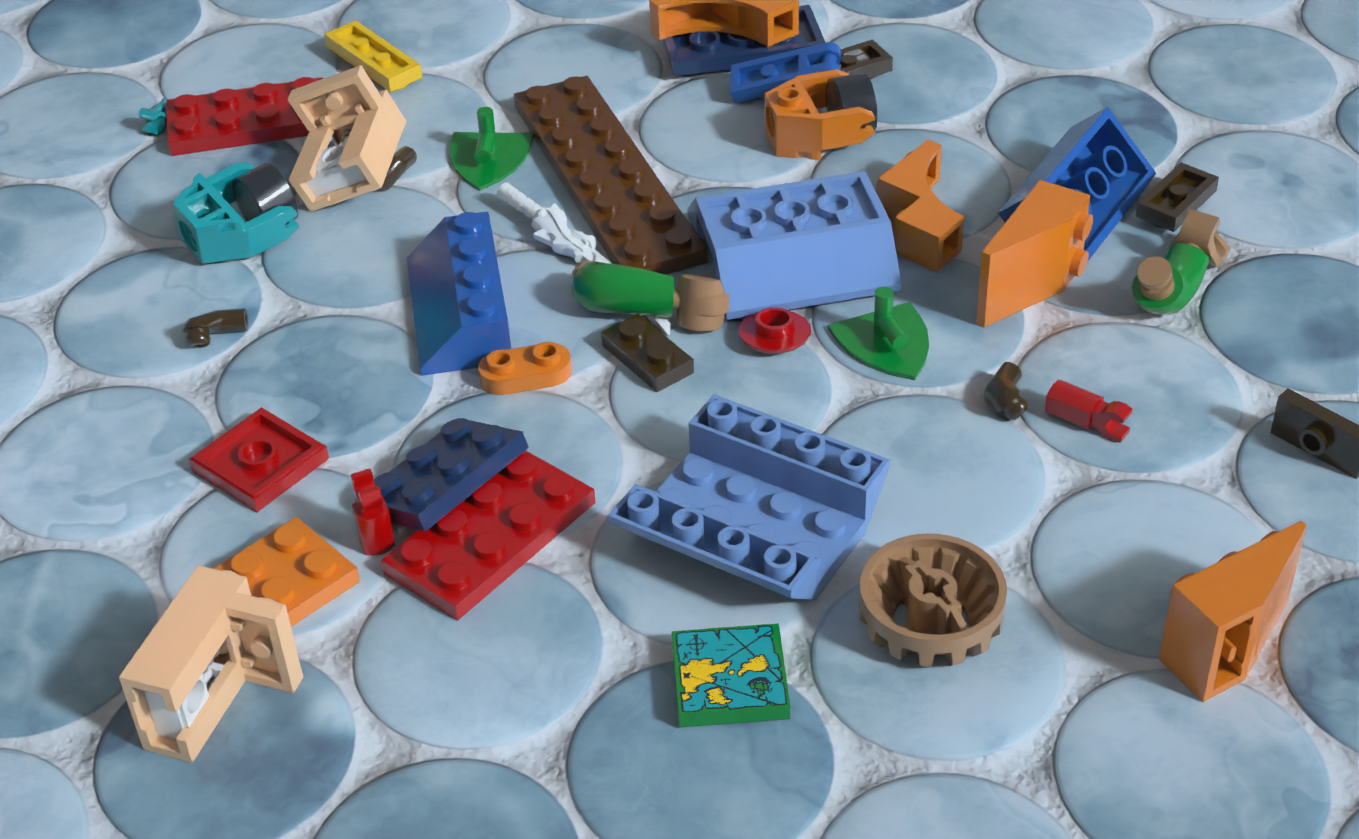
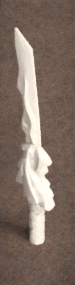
(553, 231)

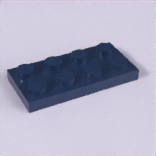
(717, 51)

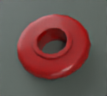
(774, 331)

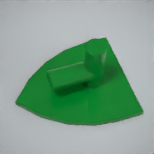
(487, 156)
(887, 339)

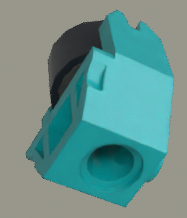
(217, 231)

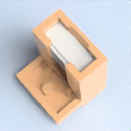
(348, 138)
(202, 656)

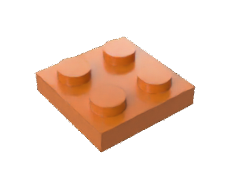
(294, 569)

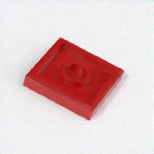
(259, 459)

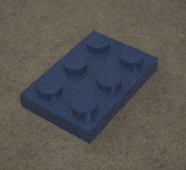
(447, 471)

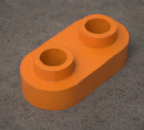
(525, 368)

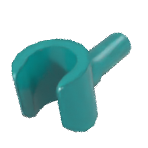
(156, 118)

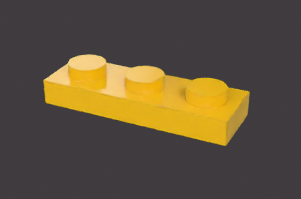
(377, 56)

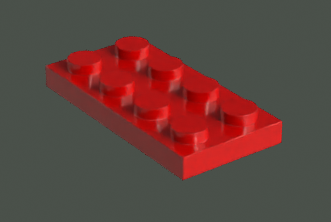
(234, 117)
(489, 535)

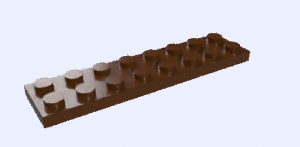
(609, 177)

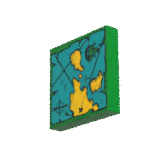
(730, 675)

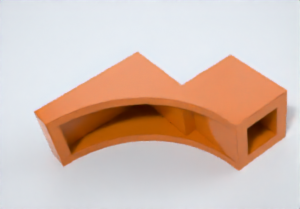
(757, 19)
(922, 224)

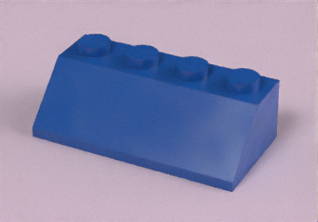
(1097, 161)
(457, 295)

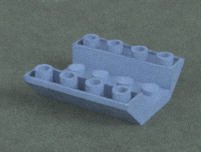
(798, 243)
(760, 499)

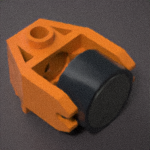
(798, 128)

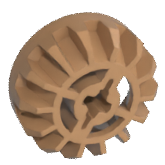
(936, 582)

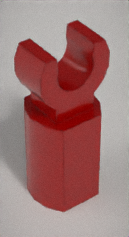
(1088, 410)
(371, 515)

